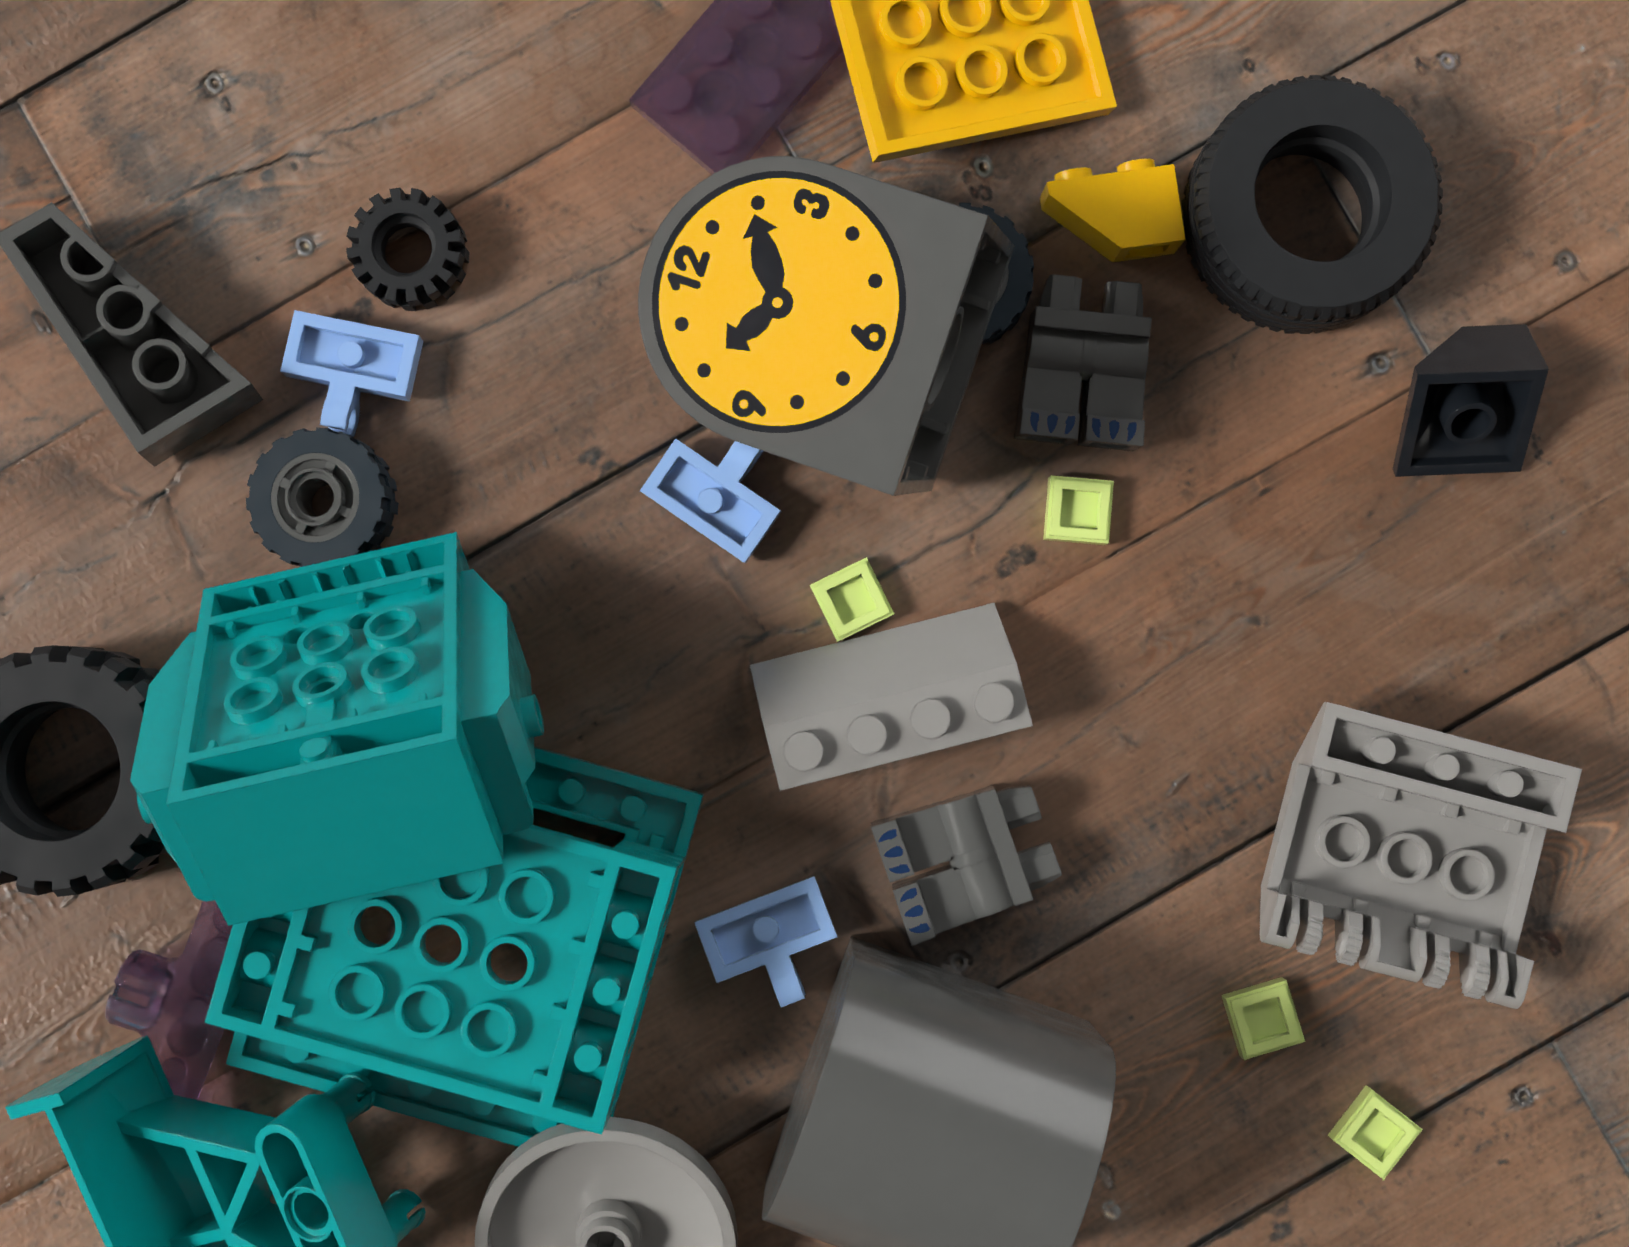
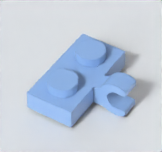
(350, 361)
(713, 496)
(768, 934)

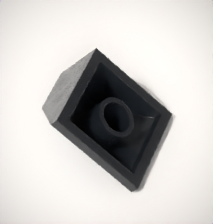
(1472, 404)

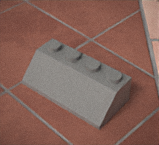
(889, 696)

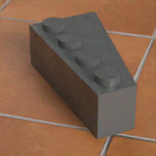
(136, 353)

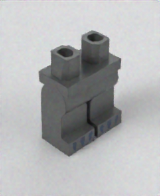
(1088, 347)
(983, 865)

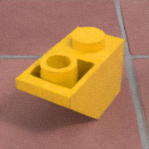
(1119, 212)

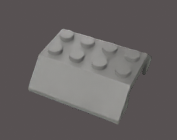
(1412, 851)

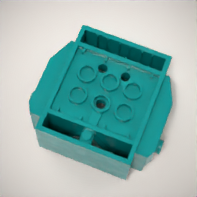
(340, 732)

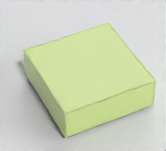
(1078, 510)
(851, 599)
(1263, 1018)
(1374, 1132)

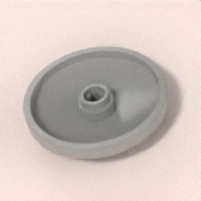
(606, 1191)

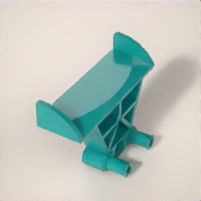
(204, 1172)

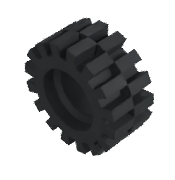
(381, 223)

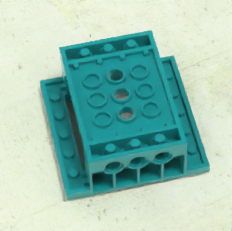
(453, 1035)

